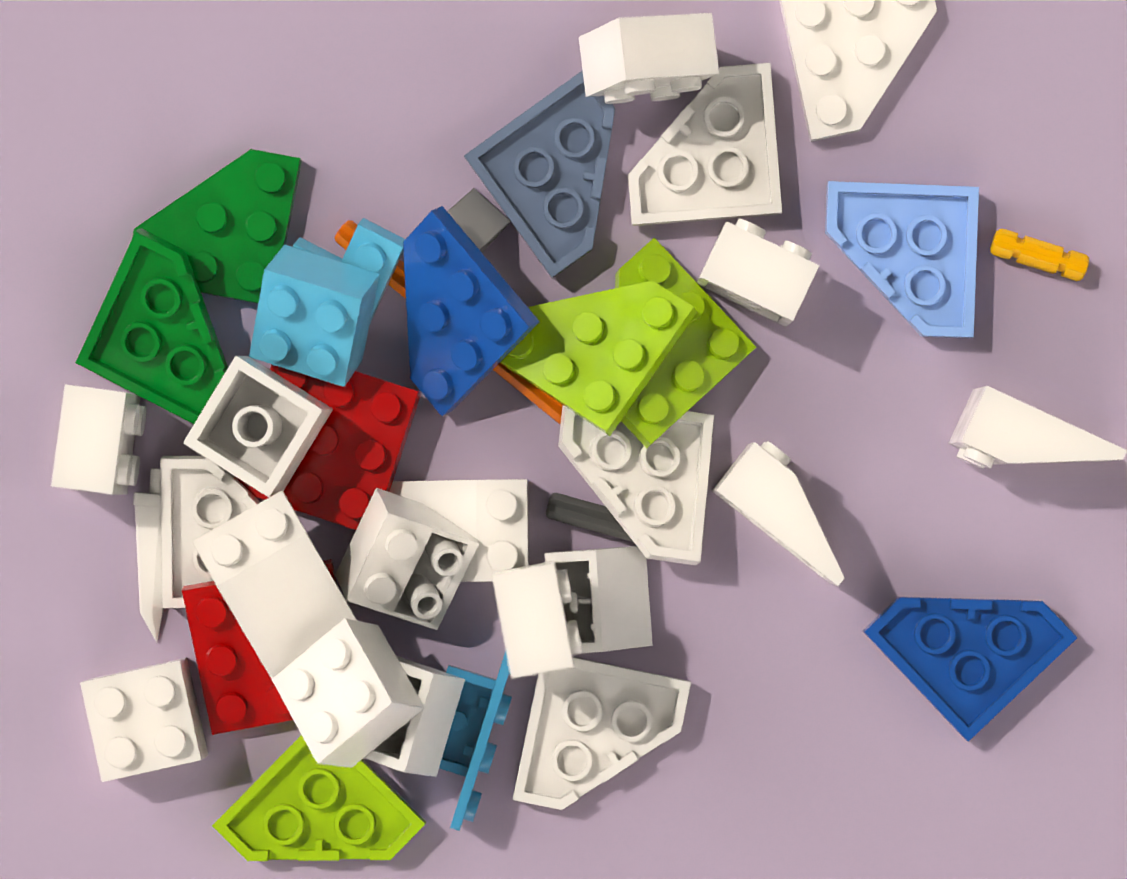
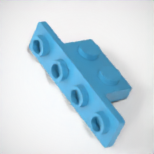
(467, 743)

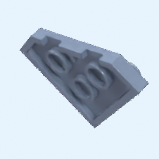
(551, 172)

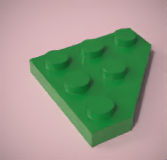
(233, 223)
(156, 331)

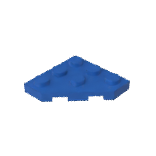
(457, 312)
(969, 652)

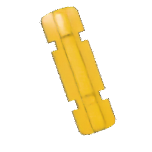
(1039, 254)

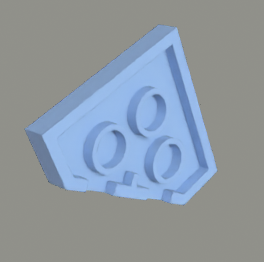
(913, 248)

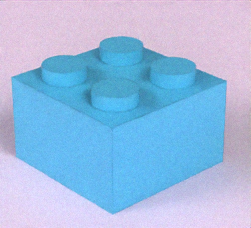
(313, 315)

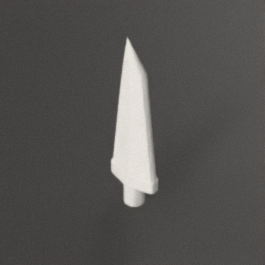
(150, 552)

